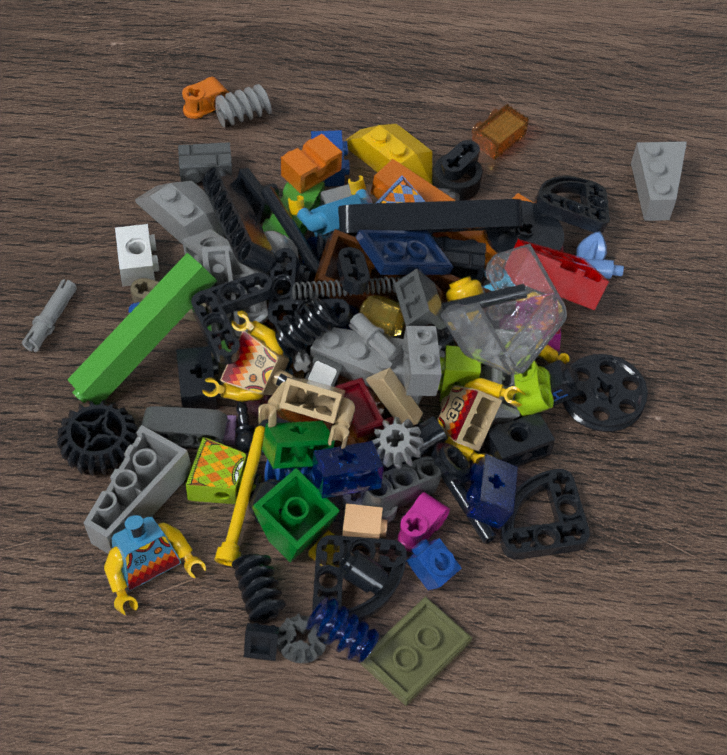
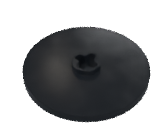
(536, 229)

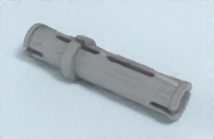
(44, 323)

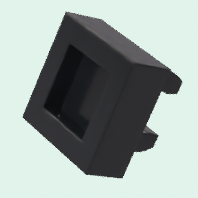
(261, 641)

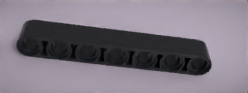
(432, 216)
(238, 221)

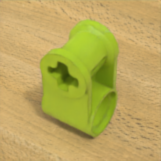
(537, 390)

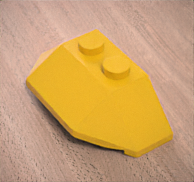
(386, 142)

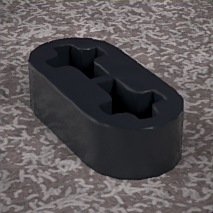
(456, 156)
(357, 269)

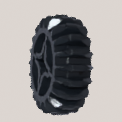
(93, 427)

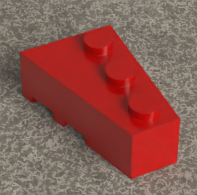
(571, 275)

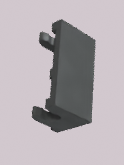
(419, 300)

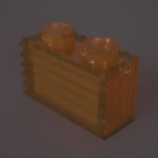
(500, 131)

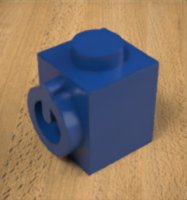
(433, 563)

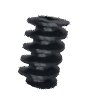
(305, 327)
(258, 587)

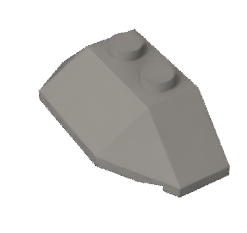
(180, 209)
(225, 268)

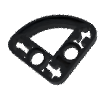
(590, 214)
(563, 523)
(346, 544)

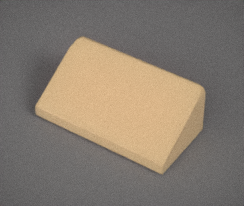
(394, 397)

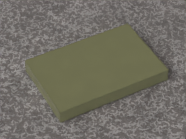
(416, 650)

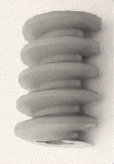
(242, 103)

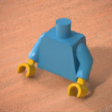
(325, 218)

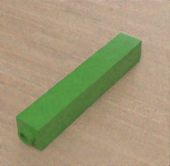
(140, 331)

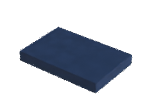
(404, 252)

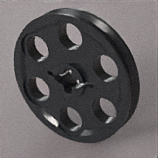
(617, 395)

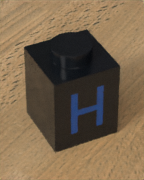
(562, 381)

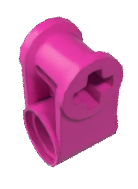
(422, 520)

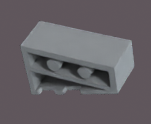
(657, 177)

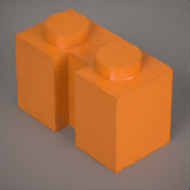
(311, 164)

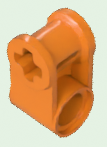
(202, 97)

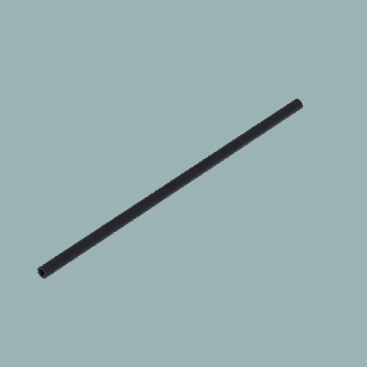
(459, 492)

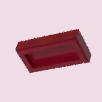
(366, 414)

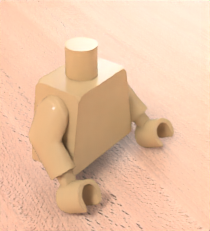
(314, 401)

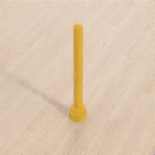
(229, 549)

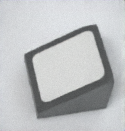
(324, 370)

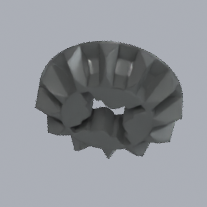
(299, 651)

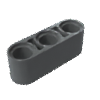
(186, 425)
(404, 485)

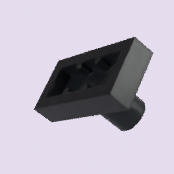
(252, 190)

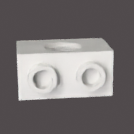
(135, 254)

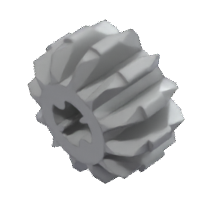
(406, 448)

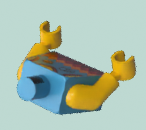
(144, 553)

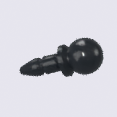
(245, 431)

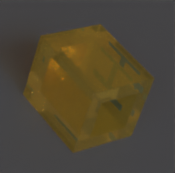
(384, 314)

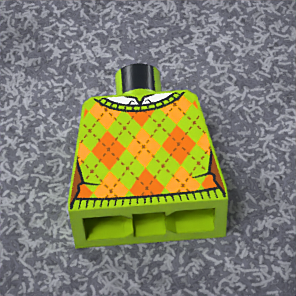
(217, 473)

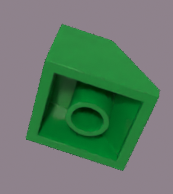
(302, 514)

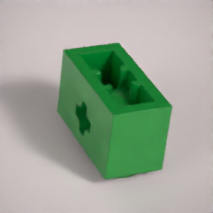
(294, 442)

